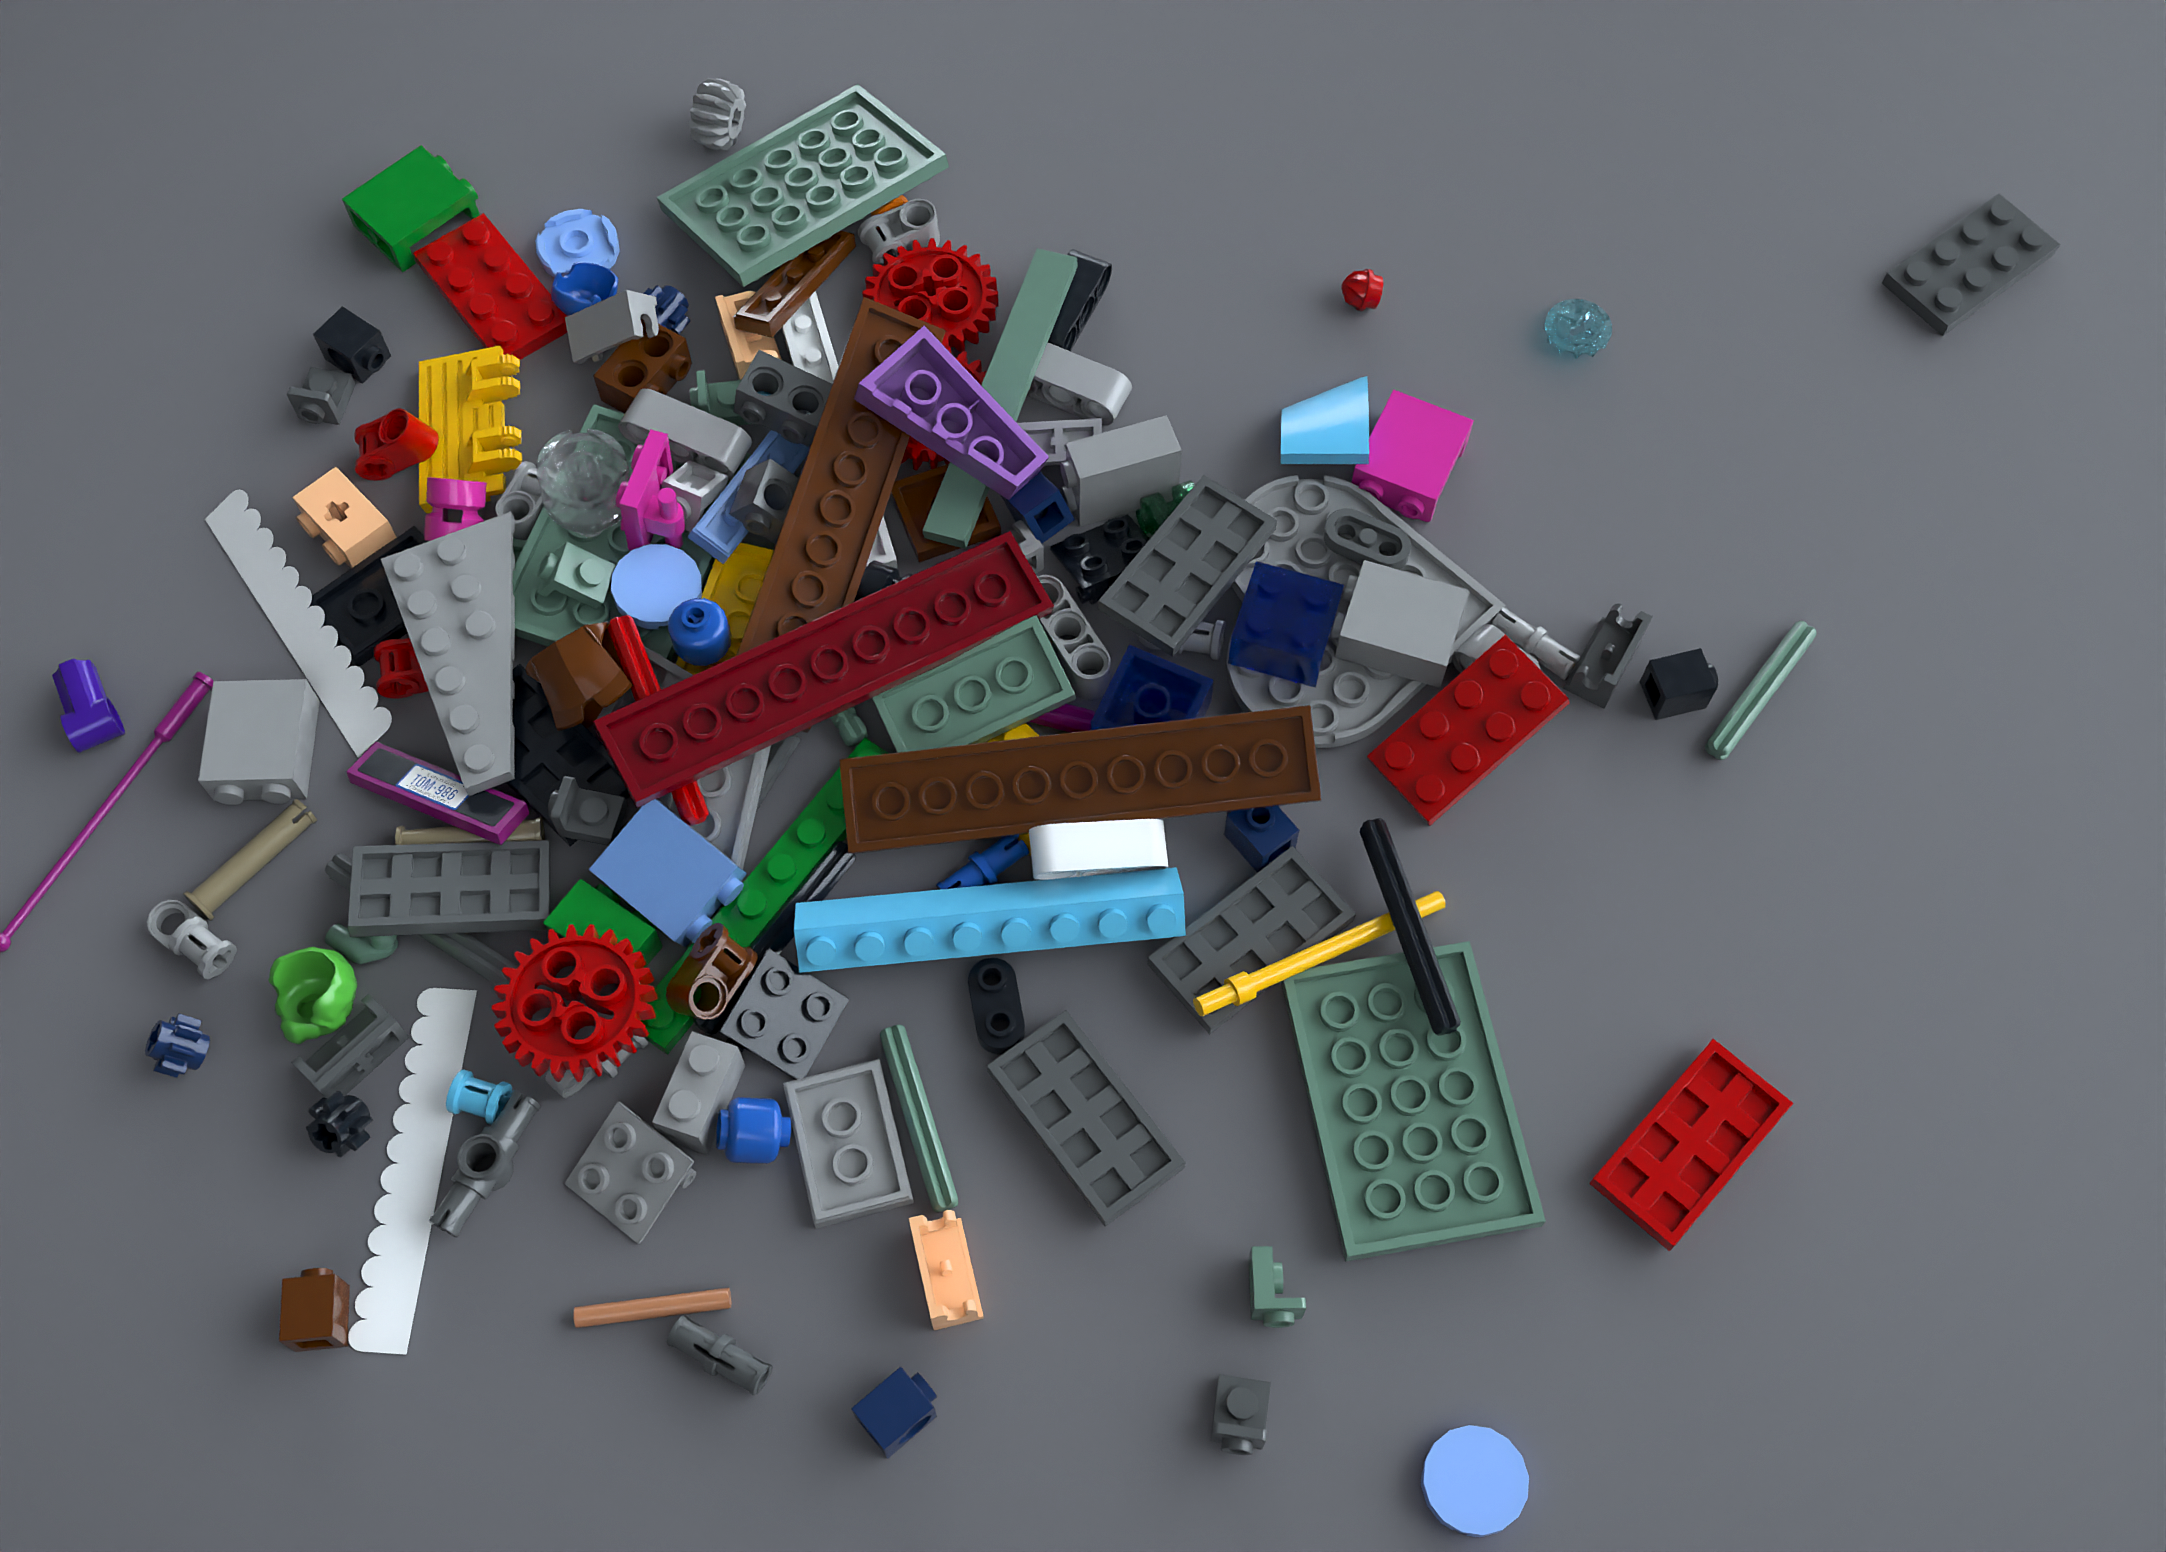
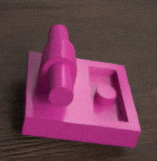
(642, 500)

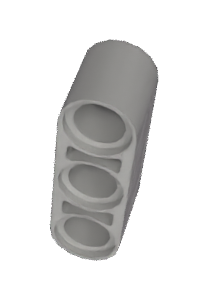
(1079, 385)
(690, 431)
(1079, 653)

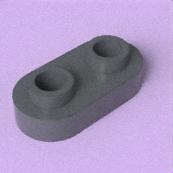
(1368, 538)

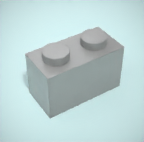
(697, 1091)

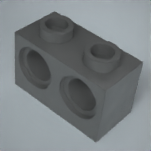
(789, 390)
(764, 499)

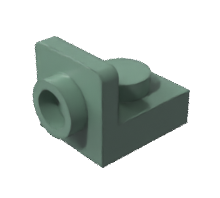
(716, 398)
(1264, 1283)

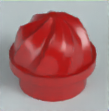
(1362, 289)

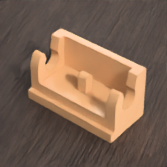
(742, 344)
(946, 1270)

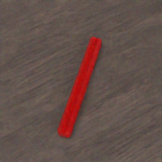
(642, 676)

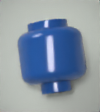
(699, 631)
(752, 1130)

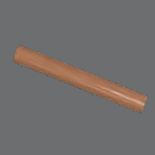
(652, 1307)

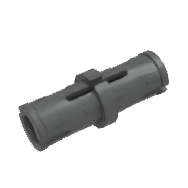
(719, 1354)

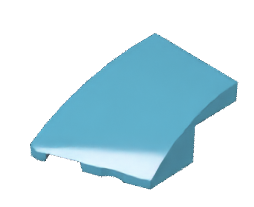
(1328, 427)

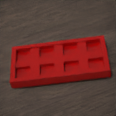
(492, 289)
(1468, 729)
(1691, 1144)

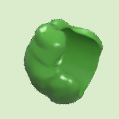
(313, 992)

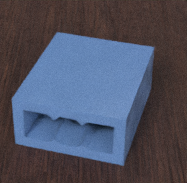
(669, 872)

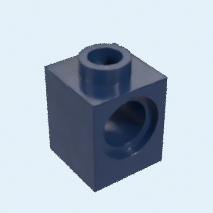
(896, 1410)

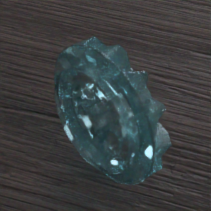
(1569, 315)

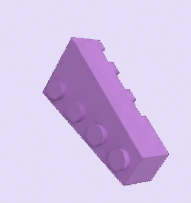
(948, 411)

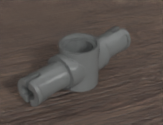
(471, 1185)

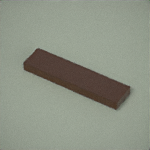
(792, 286)

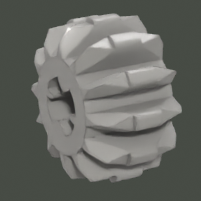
(717, 114)

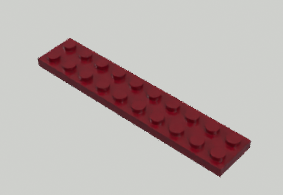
(820, 669)

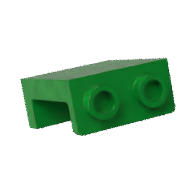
(408, 204)

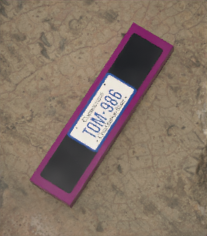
(437, 793)

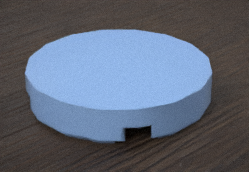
(576, 238)
(653, 583)
(1474, 1481)

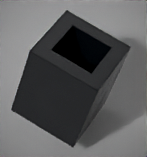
(1679, 683)

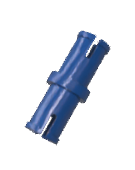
(987, 865)

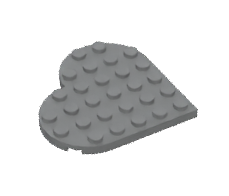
(1348, 696)

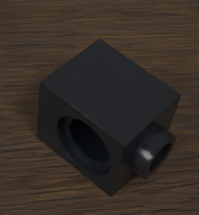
(352, 344)

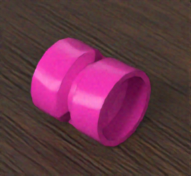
(452, 494)

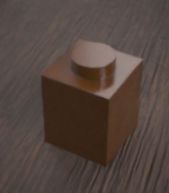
(314, 1311)

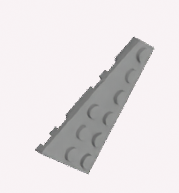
(462, 629)

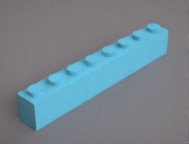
(989, 919)

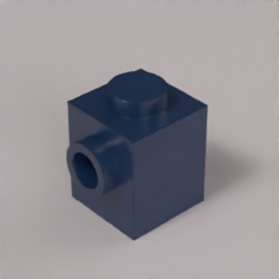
(1040, 508)
(1261, 834)

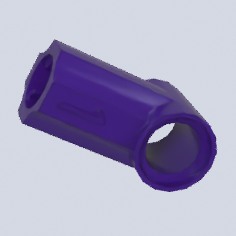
(88, 712)

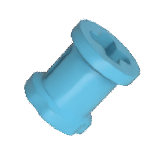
(477, 1096)

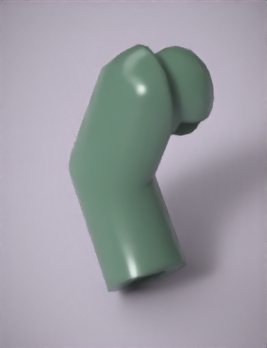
(360, 949)

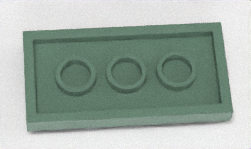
(978, 692)

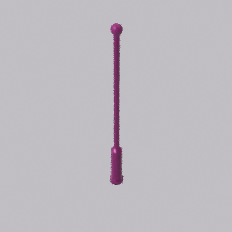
(163, 733)

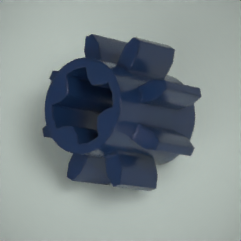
(670, 307)
(177, 1045)

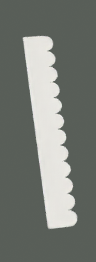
(299, 625)
(415, 1176)

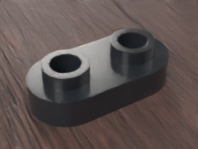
(996, 1003)

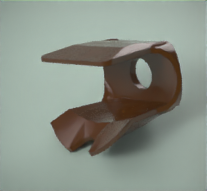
(580, 675)

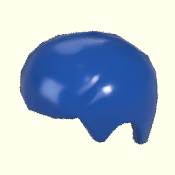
(583, 287)

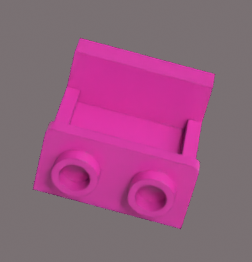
(1412, 455)

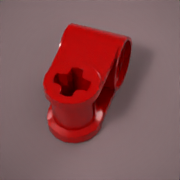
(393, 444)
(397, 669)

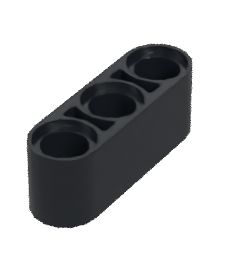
(1081, 299)

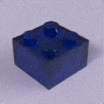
(1285, 624)
(1151, 691)

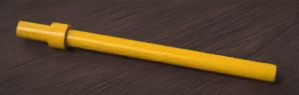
(1243, 986)

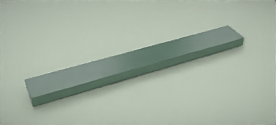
(1008, 382)

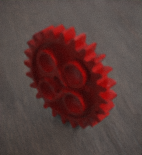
(938, 289)
(552, 1039)

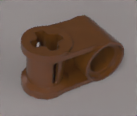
(716, 966)

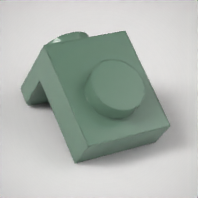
(575, 574)

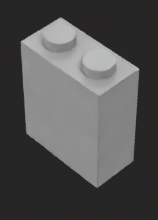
(1118, 468)
(1399, 623)
(259, 741)

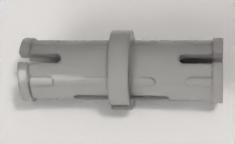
(1537, 643)

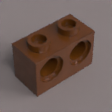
(645, 364)

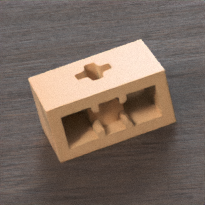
(342, 518)

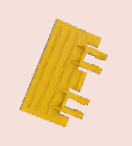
(465, 407)

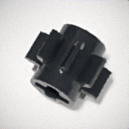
(339, 1124)

